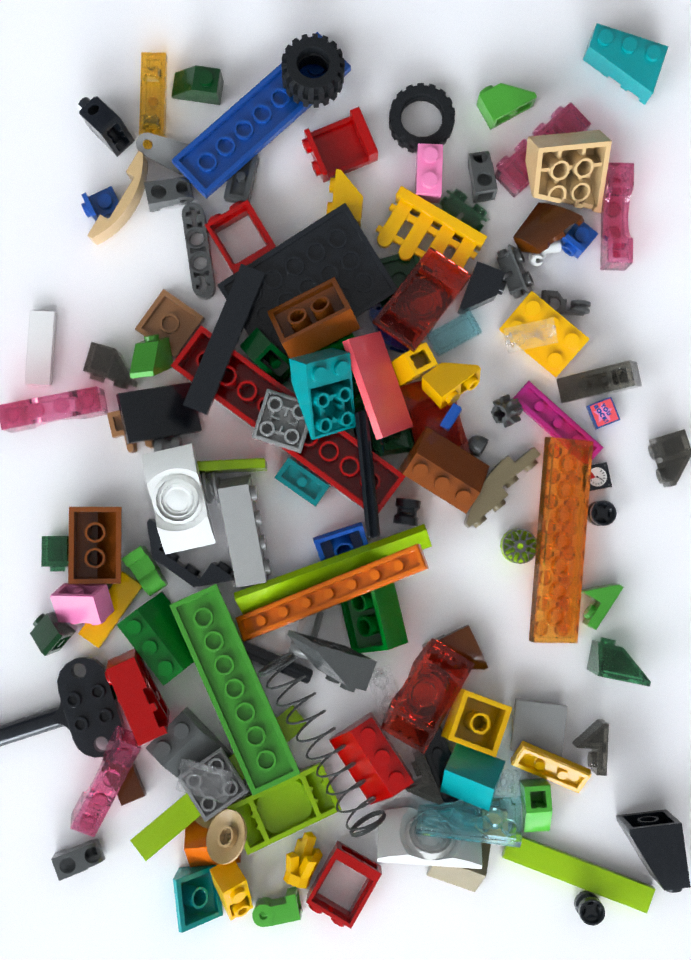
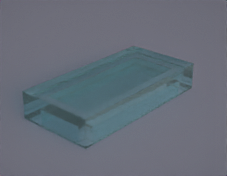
(454, 333)

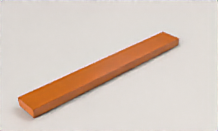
(332, 592)

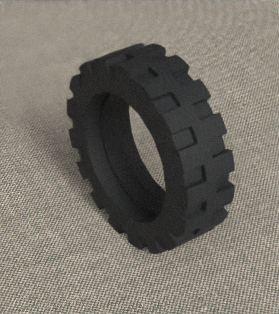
(421, 93)

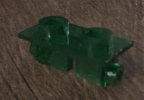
(457, 203)

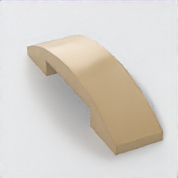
(106, 228)

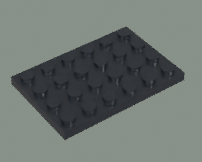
(319, 252)

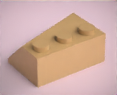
(569, 167)

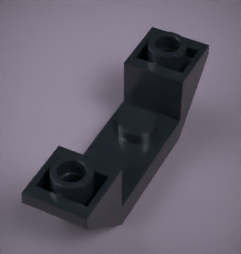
(214, 574)

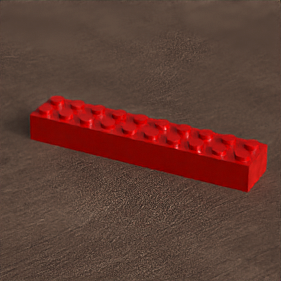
(330, 457)

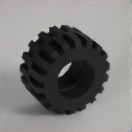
(312, 51)

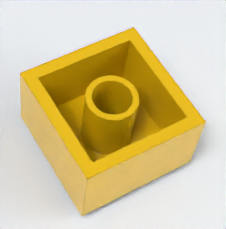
(476, 722)

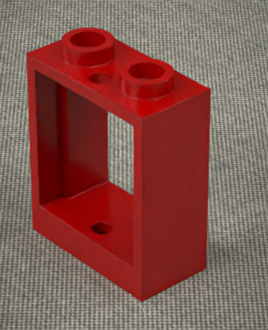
(237, 212)
(359, 863)

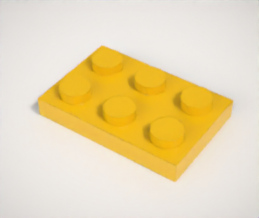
(570, 339)

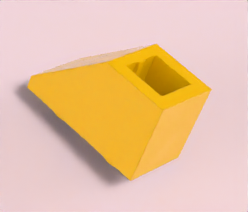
(345, 192)
(414, 364)
(449, 381)
(232, 889)

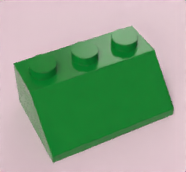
(375, 621)
(157, 638)

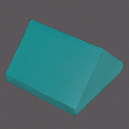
(472, 776)
(195, 897)

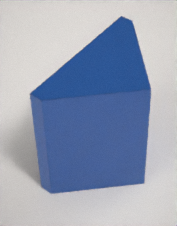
(340, 541)

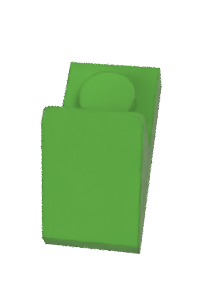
(604, 598)

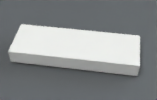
(40, 348)

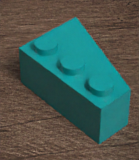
(626, 59)

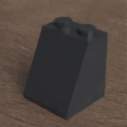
(660, 846)

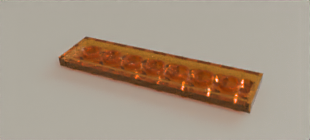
(560, 540)

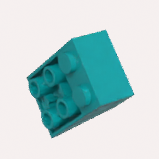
(324, 391)

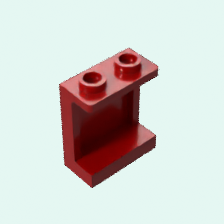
(341, 146)

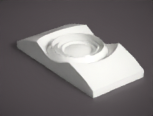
(178, 498)
(402, 845)

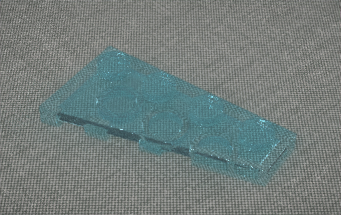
(471, 823)

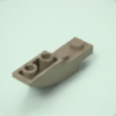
(492, 492)

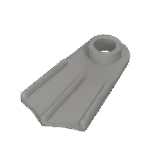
(162, 149)

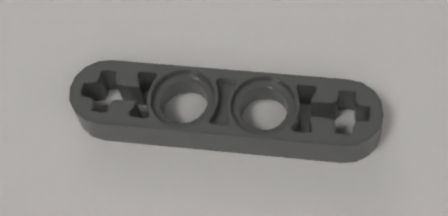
(197, 251)

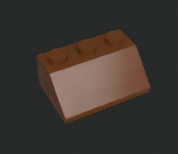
(313, 319)
(445, 469)
(95, 545)

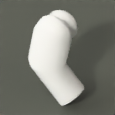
(537, 259)

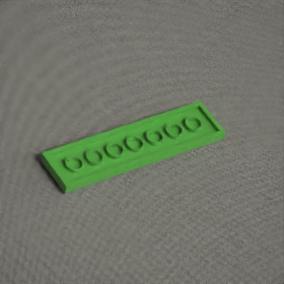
(235, 689)

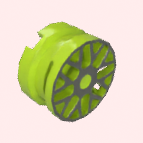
(518, 546)

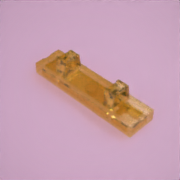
(153, 95)

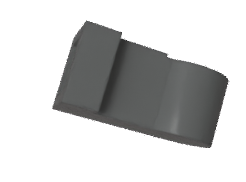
(482, 177)
(168, 193)
(77, 859)

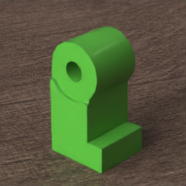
(145, 570)
(278, 910)

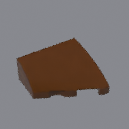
(544, 227)
(465, 644)

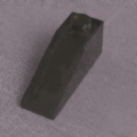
(599, 381)

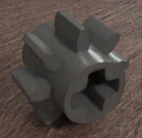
(506, 410)

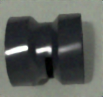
(409, 506)
(605, 513)
(593, 913)

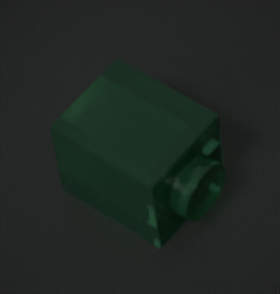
(55, 552)

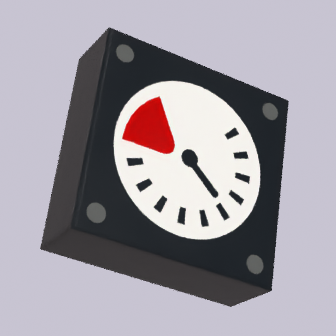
(600, 477)

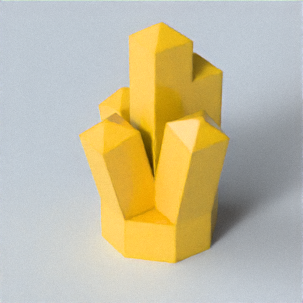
(302, 862)

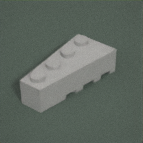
(243, 531)

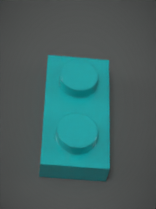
(302, 482)

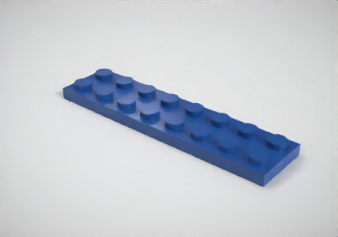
(242, 131)

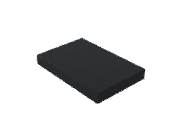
(157, 413)

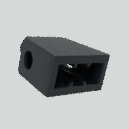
(100, 120)

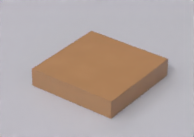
(170, 319)

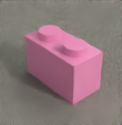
(429, 172)
(82, 603)

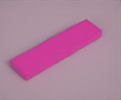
(551, 417)

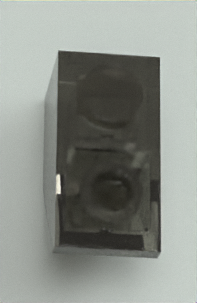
(108, 364)
(671, 456)

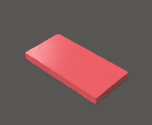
(378, 384)

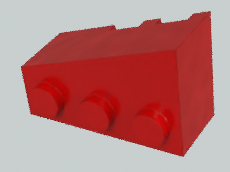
(138, 696)

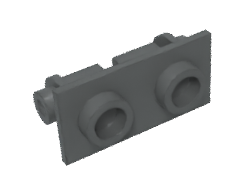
(520, 279)

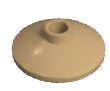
(226, 837)

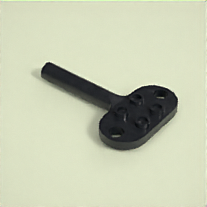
(85, 709)

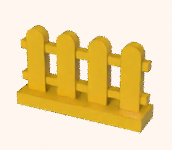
(428, 215)

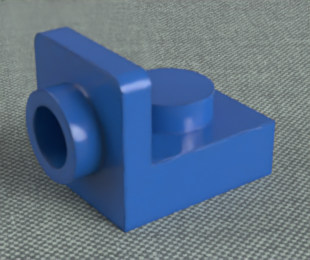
(100, 203)
(578, 239)

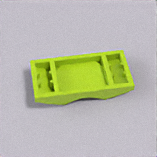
(286, 807)

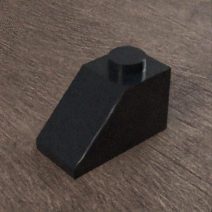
(482, 287)

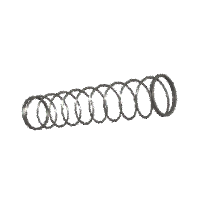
(280, 663)

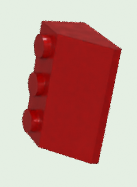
(374, 759)

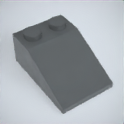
(336, 661)
(184, 739)

